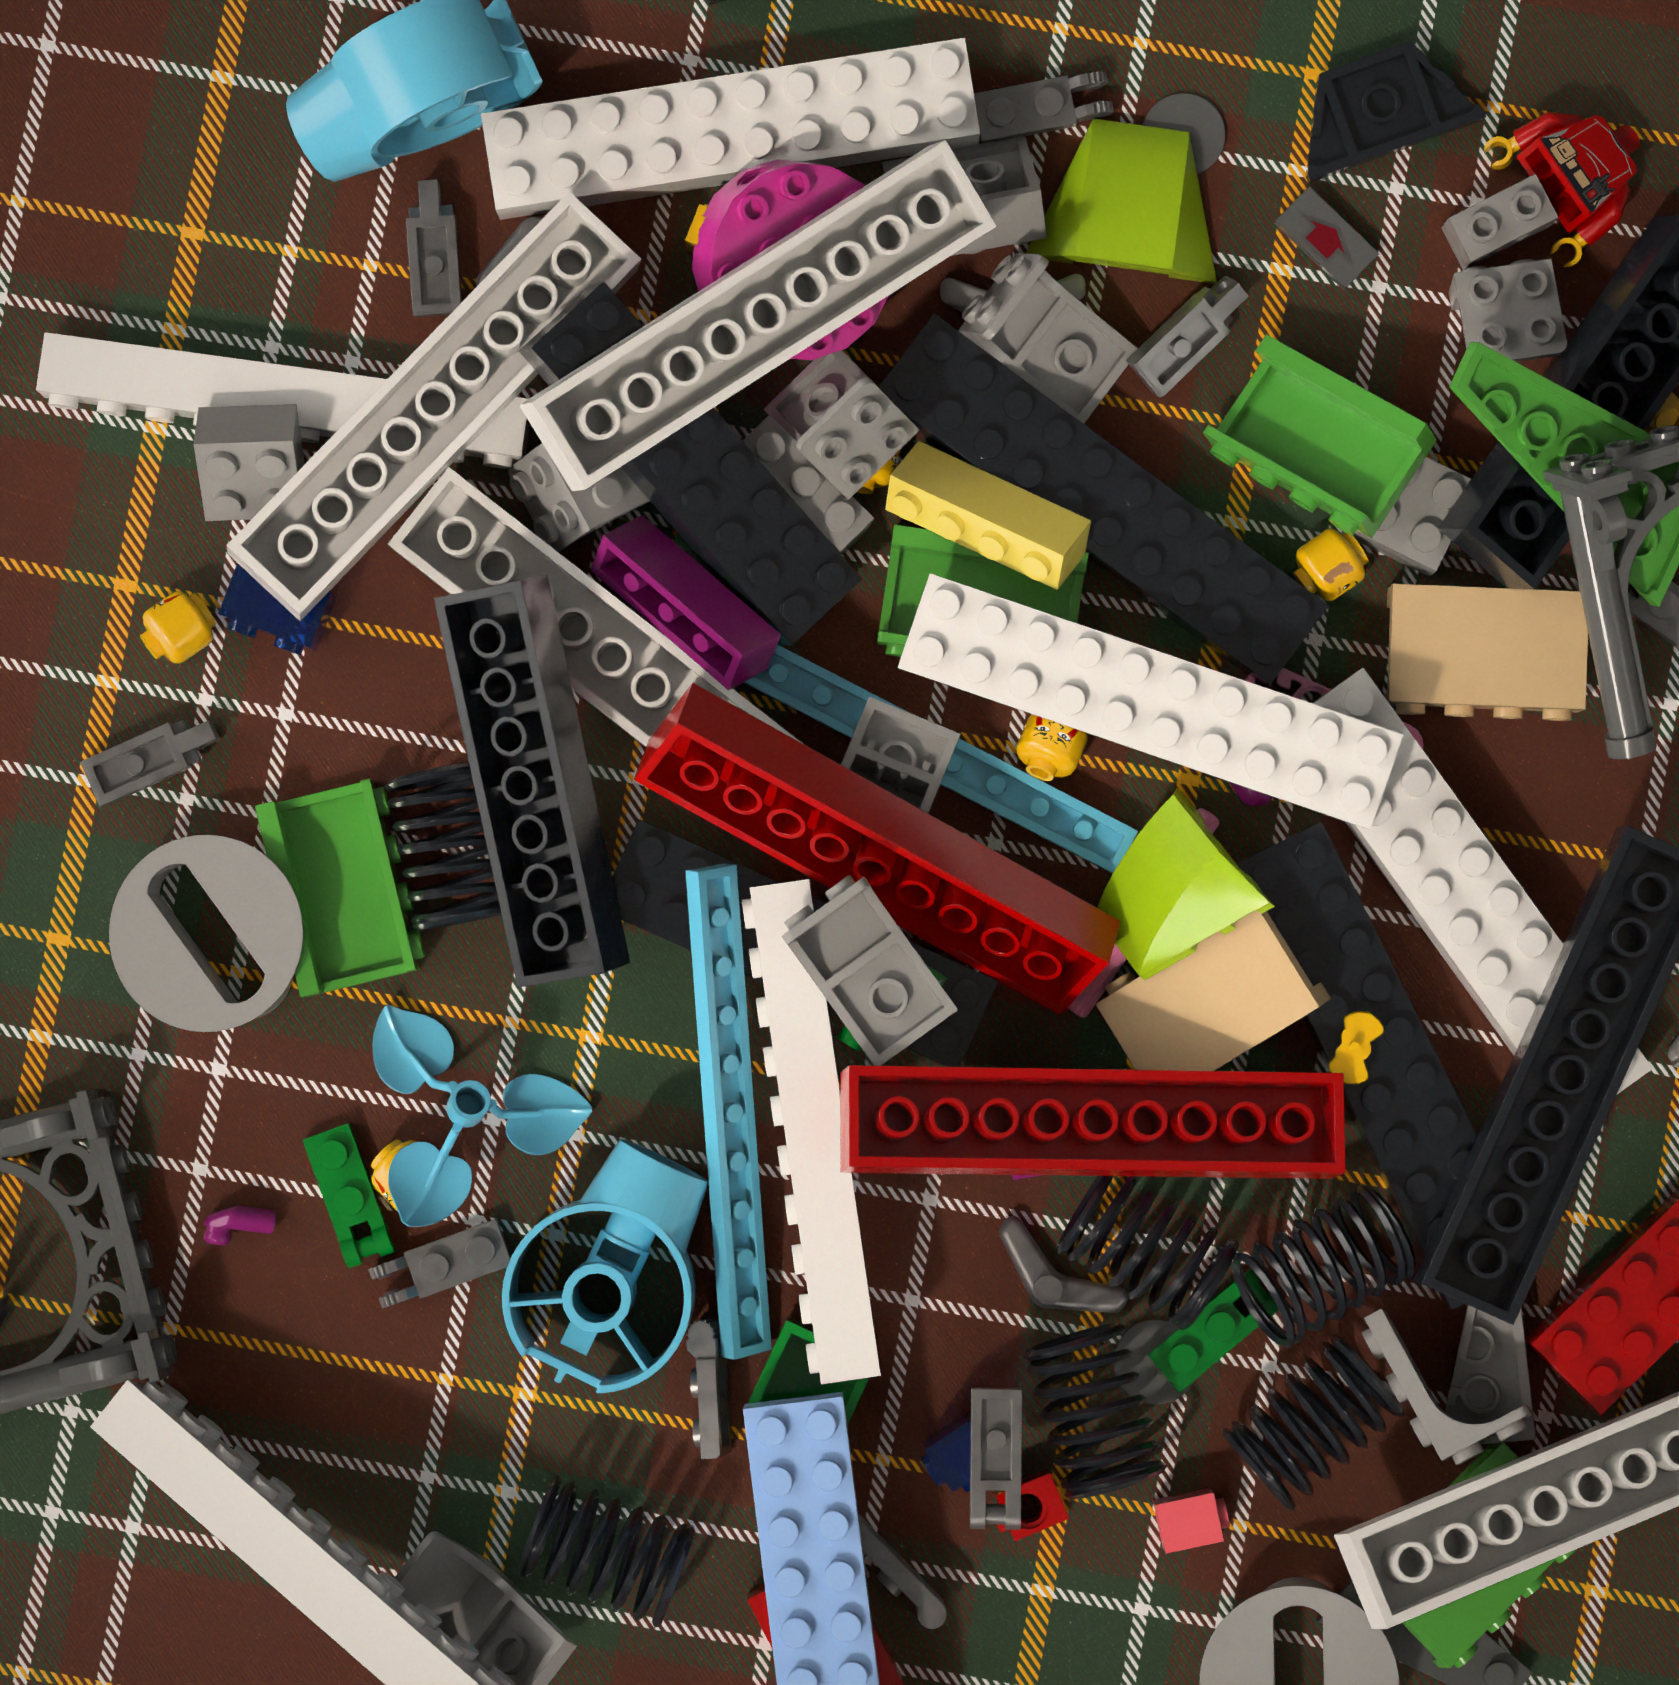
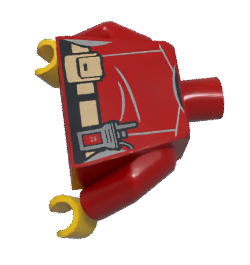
(1580, 168)

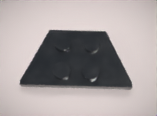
(1382, 108)

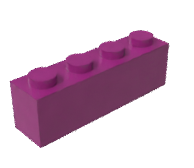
(685, 602)

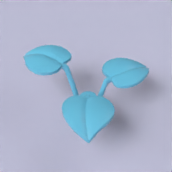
(427, 1181)

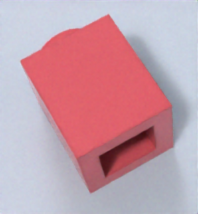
(1190, 1520)

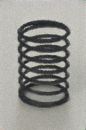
(462, 911)
(1335, 1266)
(1204, 1289)
(1358, 1377)
(1106, 1481)
(546, 1519)

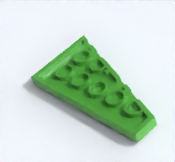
(1547, 422)

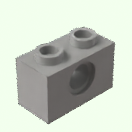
(1499, 222)

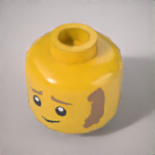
(1330, 564)

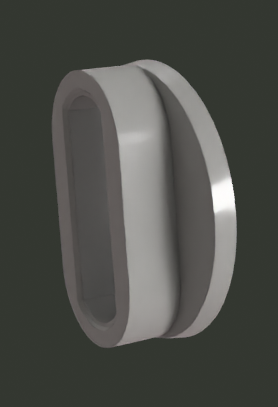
(164, 964)
(1244, 1641)

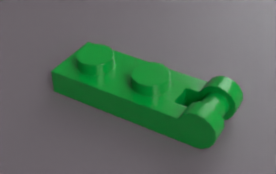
(348, 1193)
(1215, 1332)

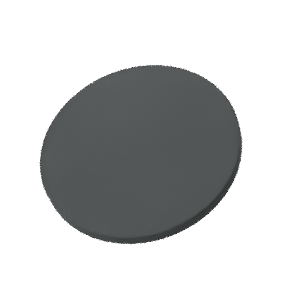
(1195, 116)
(1151, 1382)

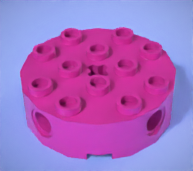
(762, 209)

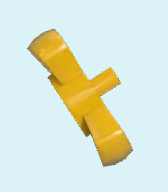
(1355, 1046)

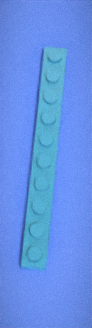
(969, 771)
(728, 1110)

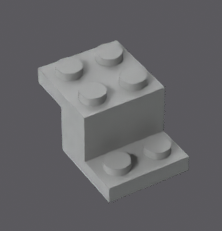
(900, 752)

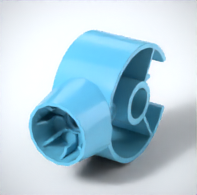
(411, 85)
(646, 1199)

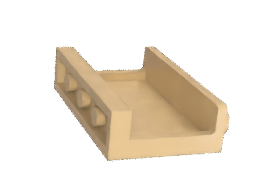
(1486, 651)
(1212, 1001)

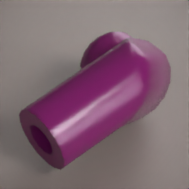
(237, 1218)

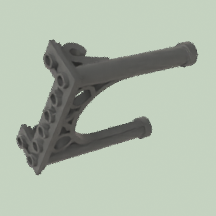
(1594, 522)
(141, 1304)

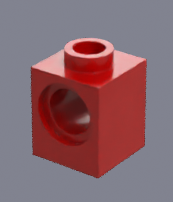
(1051, 1510)

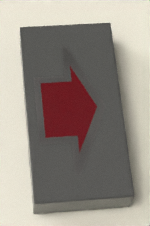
(1326, 238)

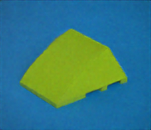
(1130, 204)
(1176, 889)

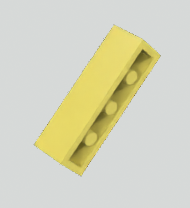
(987, 515)

